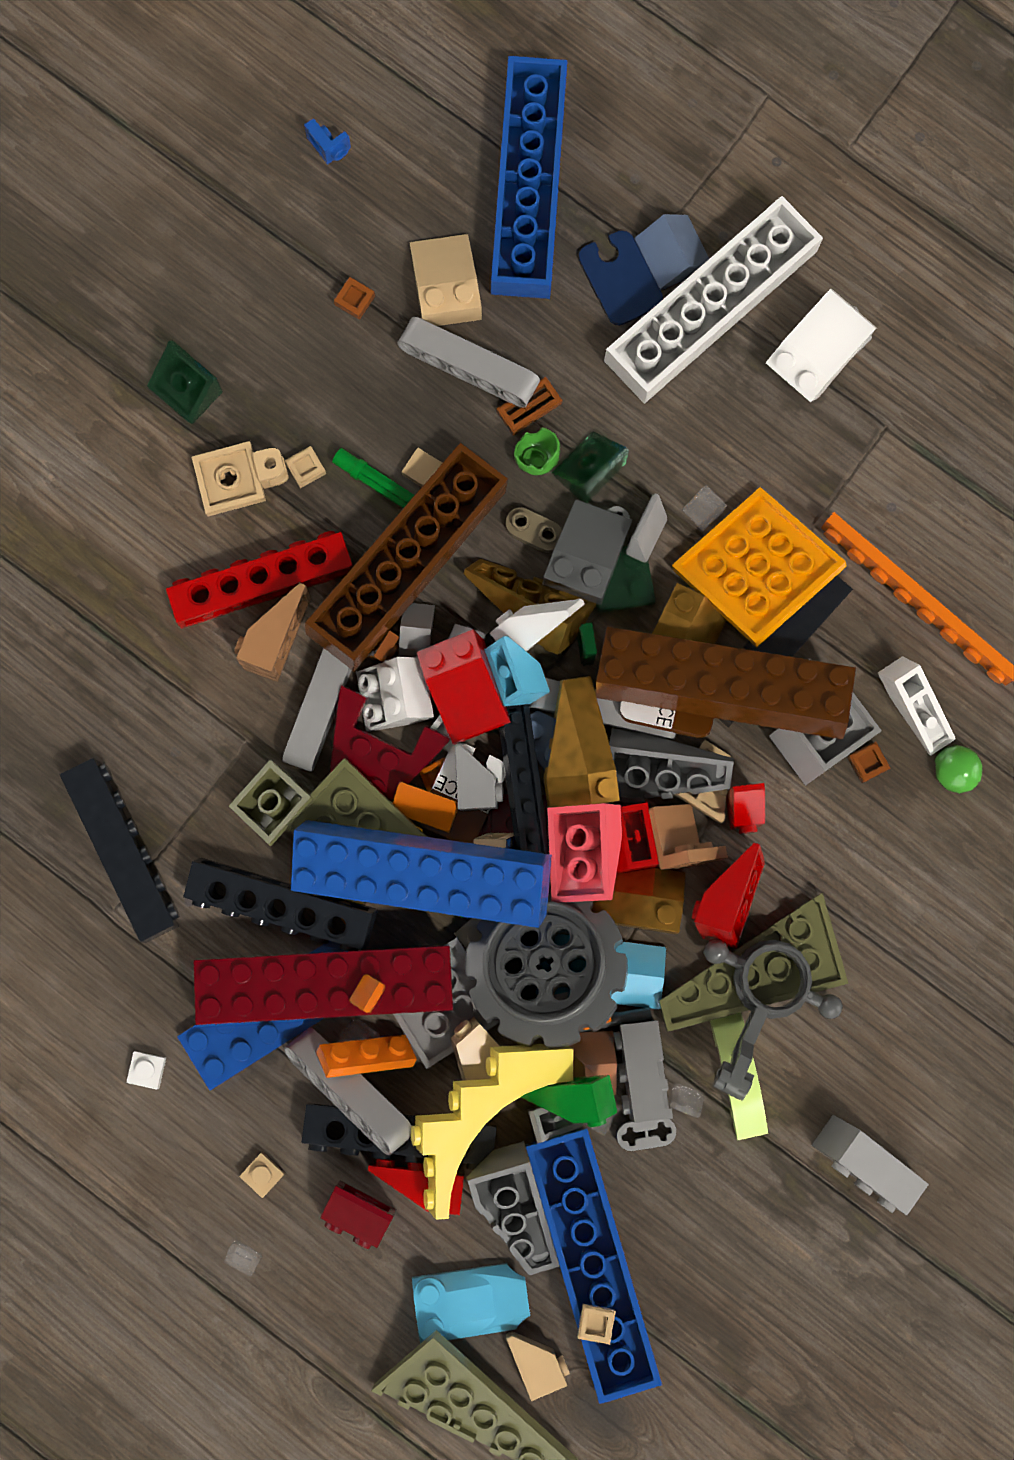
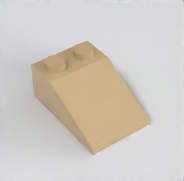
(446, 280)

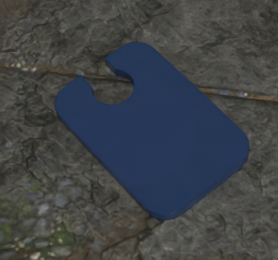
(622, 286)

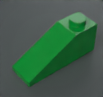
(578, 1101)

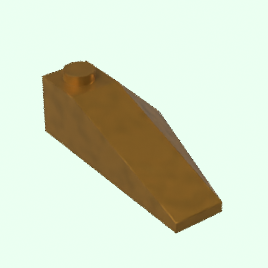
(512, 593)
(690, 617)
(580, 756)

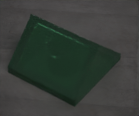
(184, 383)
(591, 466)

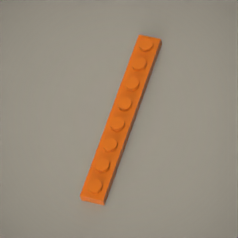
(927, 606)

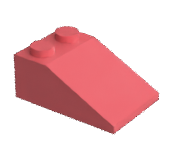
(584, 851)

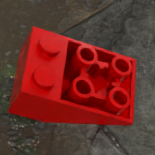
(638, 841)

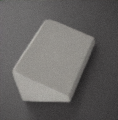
(647, 530)

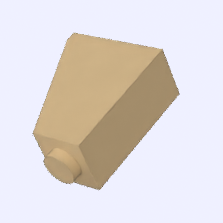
(471, 1048)

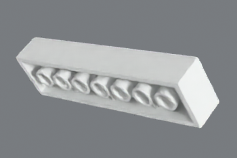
(712, 299)

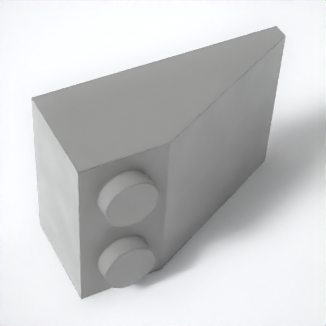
(815, 754)

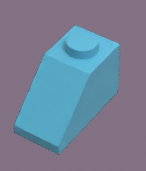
(515, 673)

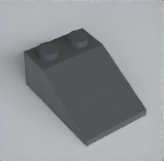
(587, 552)

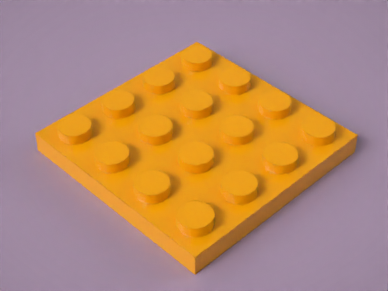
(759, 566)

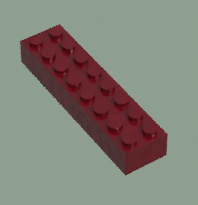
(320, 985)

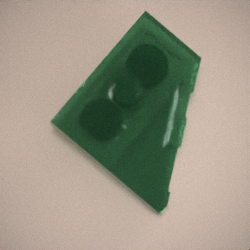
(629, 585)

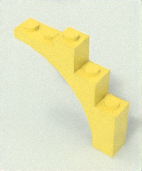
(475, 1102)

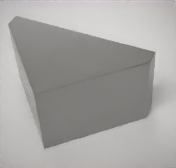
(416, 629)
(549, 1125)

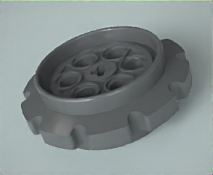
(557, 1022)

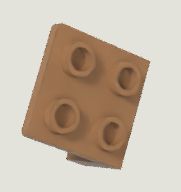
(678, 838)

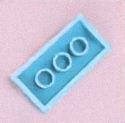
(644, 976)

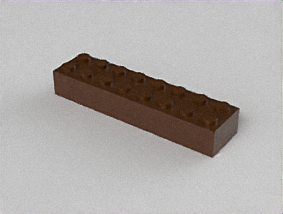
(406, 557)
(726, 682)

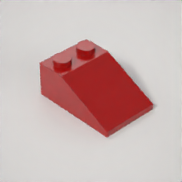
(463, 686)
(729, 899)

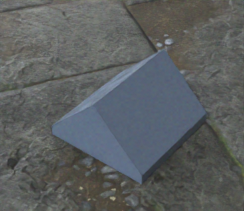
(671, 249)

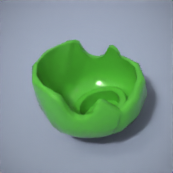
(537, 452)
(958, 768)

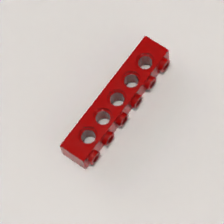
(248, 593)

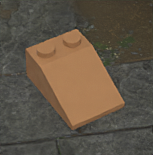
(272, 636)

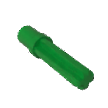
(362, 471)

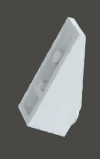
(534, 621)
(917, 703)

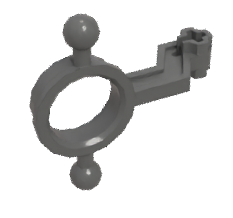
(733, 1076)

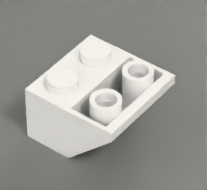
(395, 694)

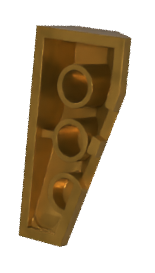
(647, 900)

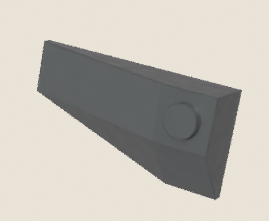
(661, 767)
(510, 1201)

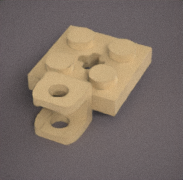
(252, 475)

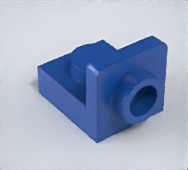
(323, 142)

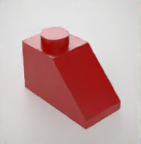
(746, 807)

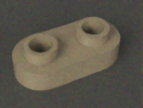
(532, 532)

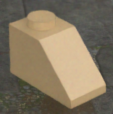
(537, 1365)

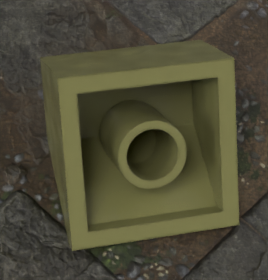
(271, 802)

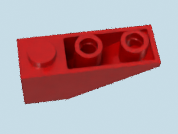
(412, 1182)

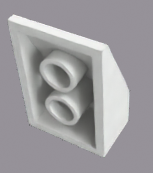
(821, 345)

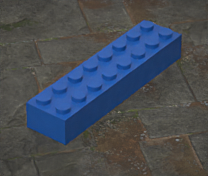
(529, 177)
(421, 873)
(593, 1261)

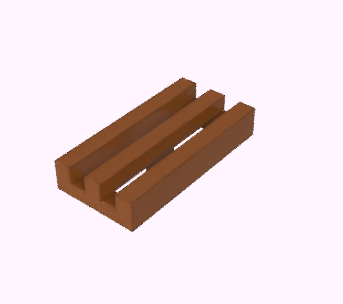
(509, 419)

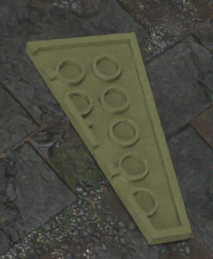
(354, 801)
(771, 976)
(467, 1402)

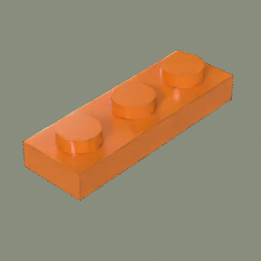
(366, 1056)

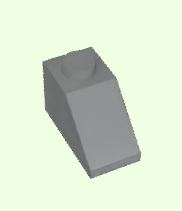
(475, 784)

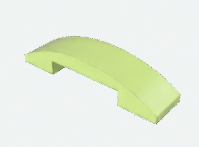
(749, 1114)

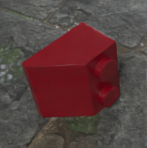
(358, 1215)

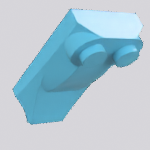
(470, 1301)

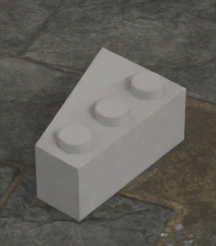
(642, 1072)
(870, 1165)

